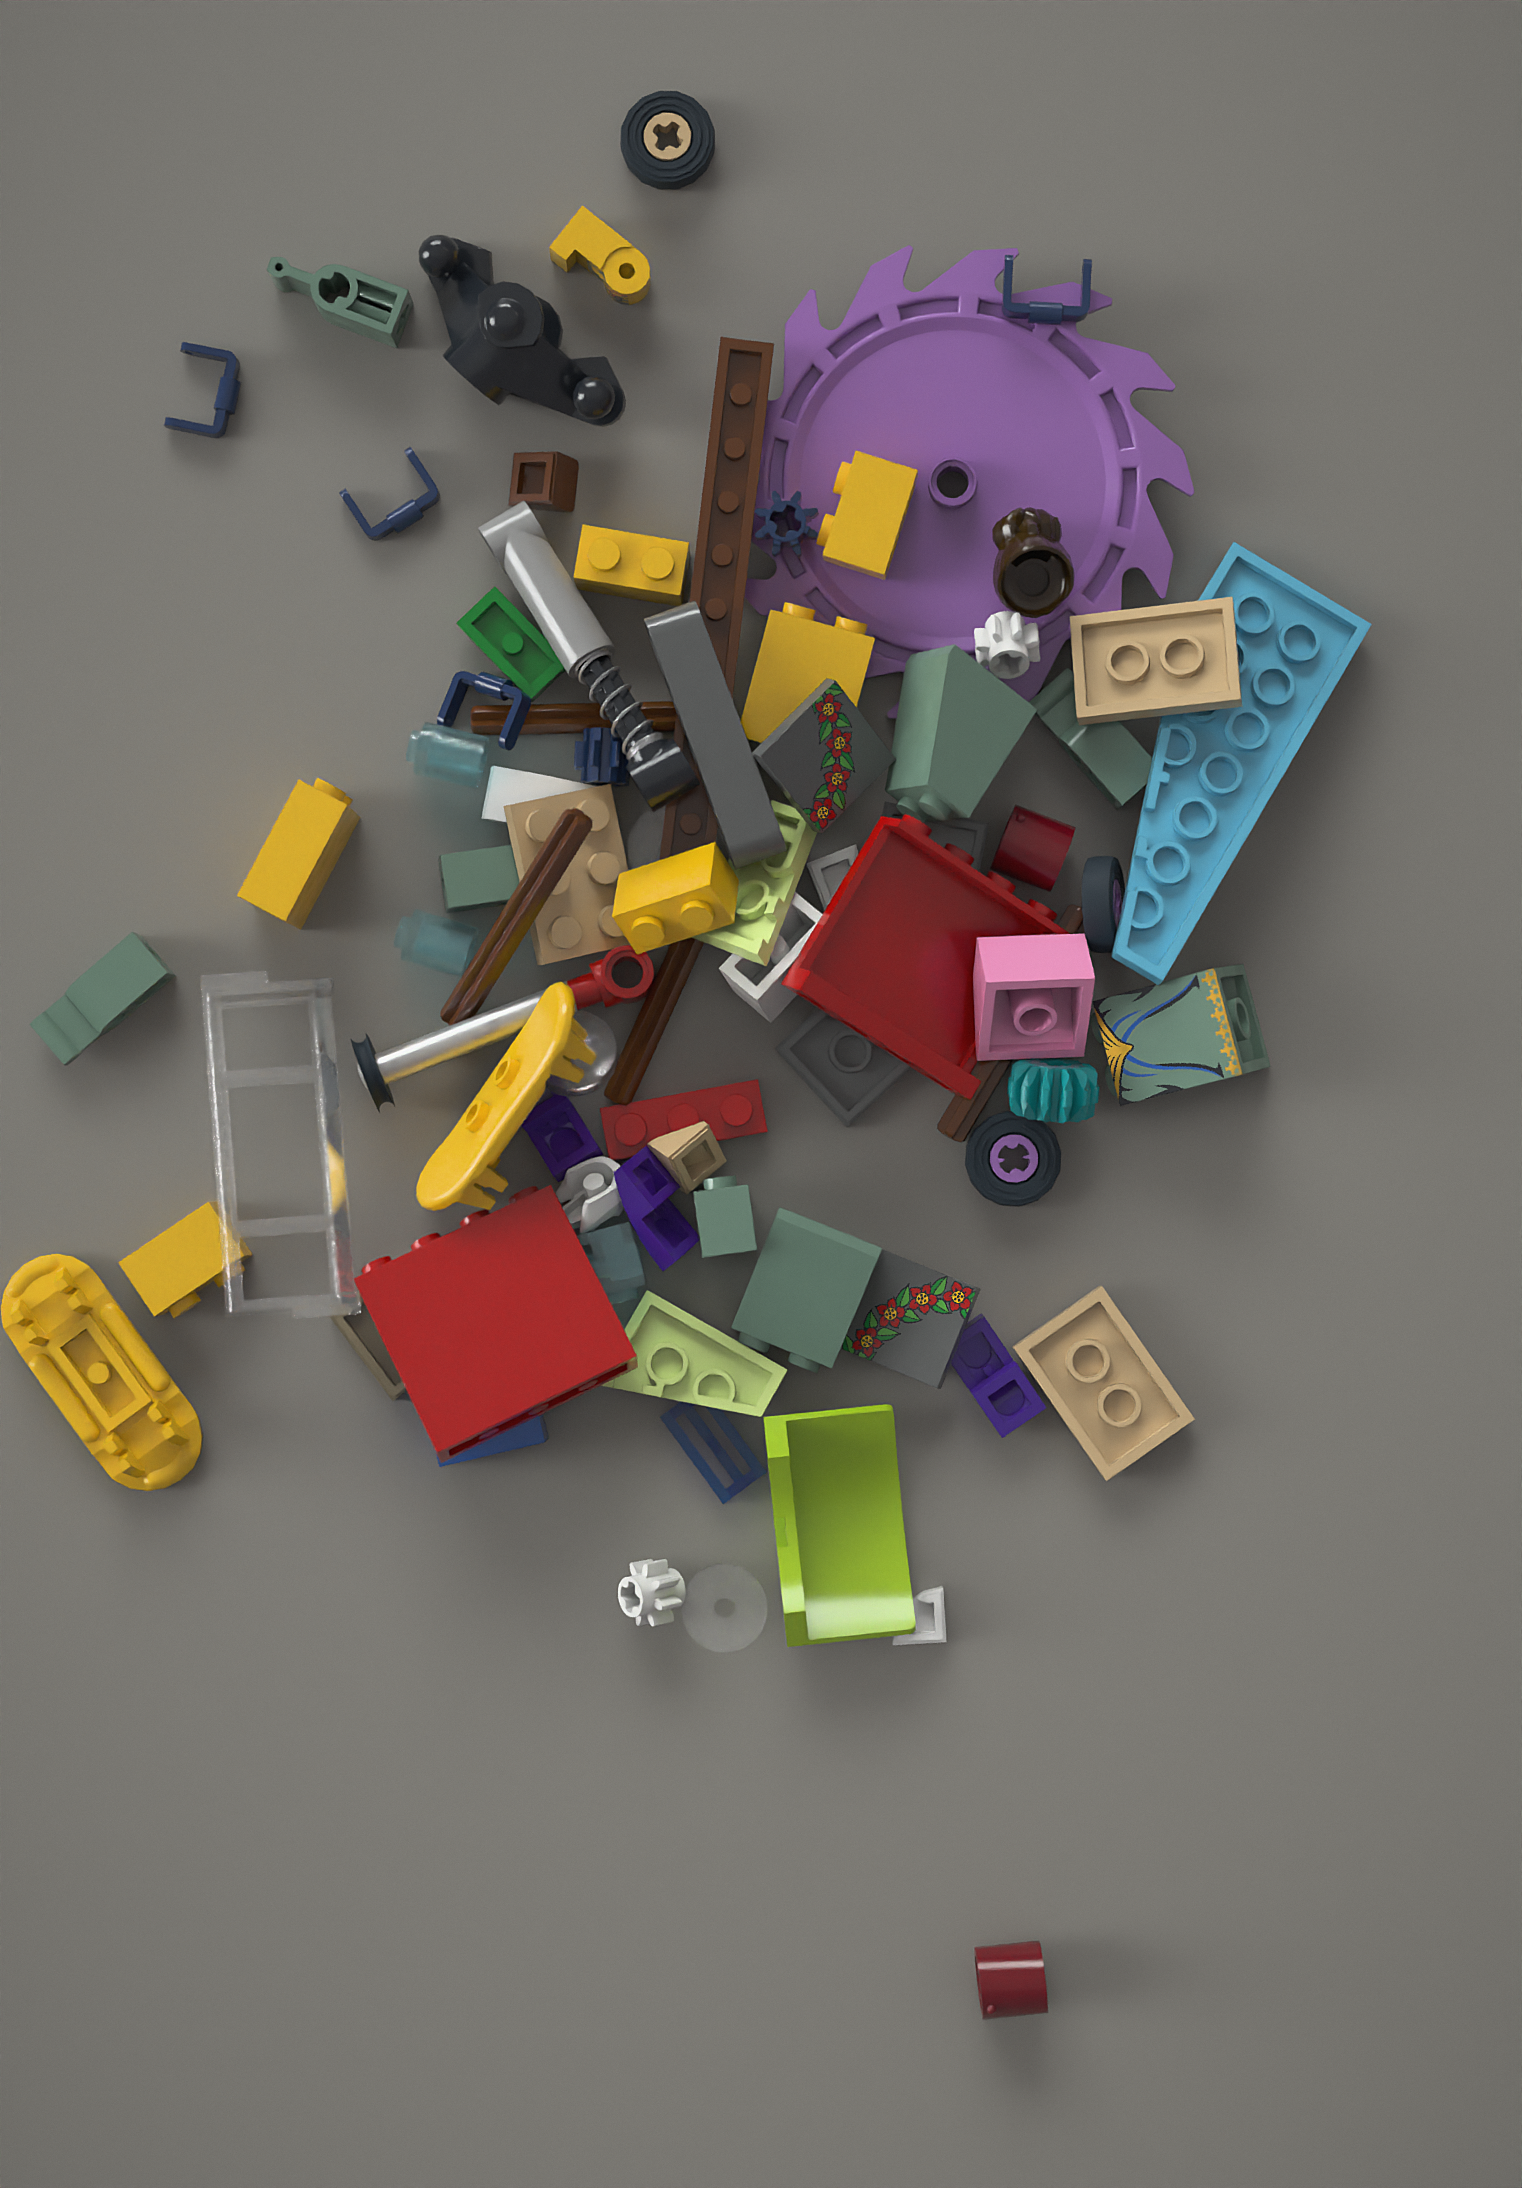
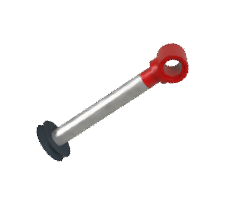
(494, 1025)

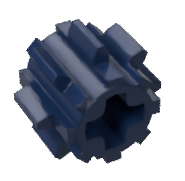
(780, 509)
(601, 758)

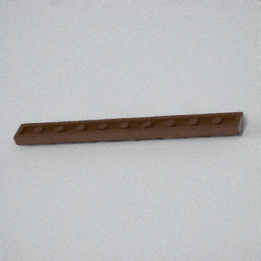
(723, 547)

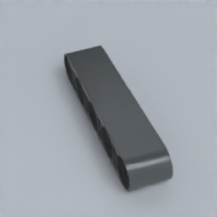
(715, 735)

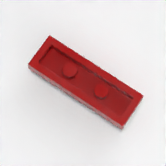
(728, 1109)

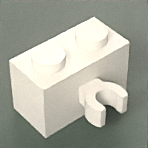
(762, 985)

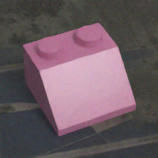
(1032, 996)

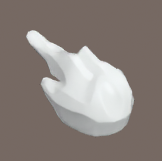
(591, 1192)

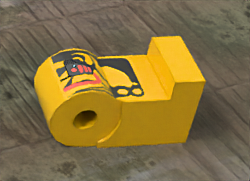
(603, 254)

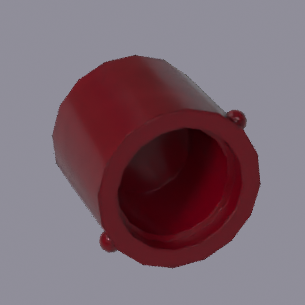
(1032, 848)
(1011, 1980)

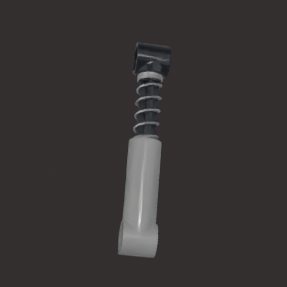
(586, 652)

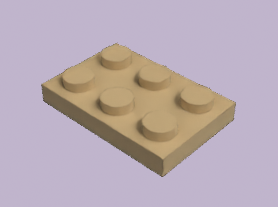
(1155, 661)
(581, 906)
(1103, 1383)

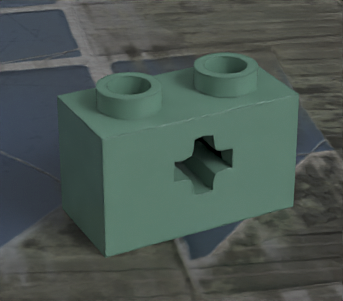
(724, 1217)

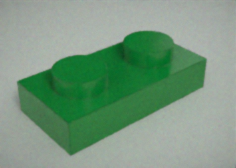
(512, 643)

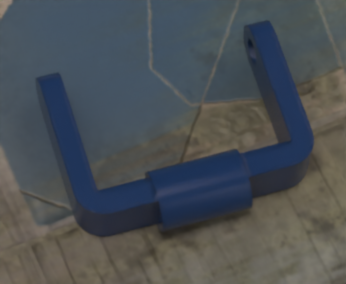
(1046, 312)
(226, 395)
(404, 515)
(491, 686)

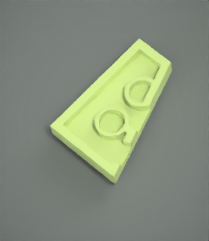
(765, 892)
(695, 1362)

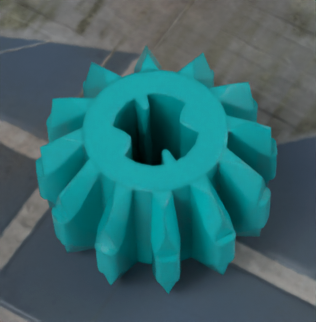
(1053, 1090)

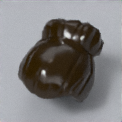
(1032, 565)

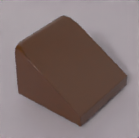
(544, 481)

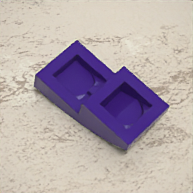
(560, 1134)
(644, 1194)
(994, 1378)

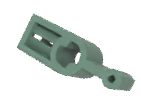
(371, 308)
(1101, 750)
(478, 878)
(102, 997)

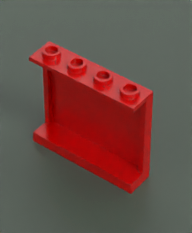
(902, 948)
(495, 1321)

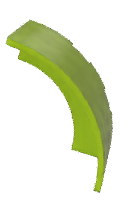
(839, 1525)

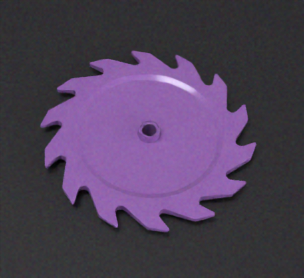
(966, 391)

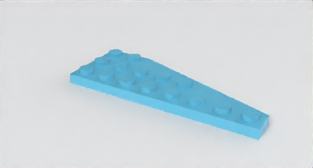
(1223, 764)

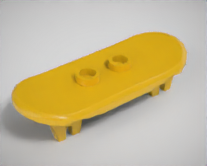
(503, 1103)
(101, 1373)

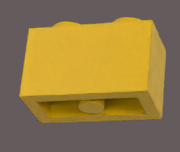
(868, 514)
(632, 565)
(676, 898)
(179, 1263)

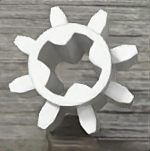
(1007, 644)
(651, 1592)

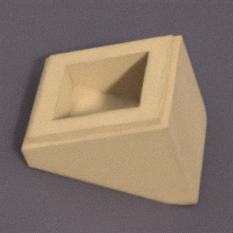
(689, 1154)

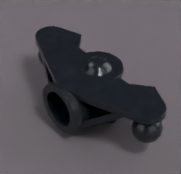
(512, 339)

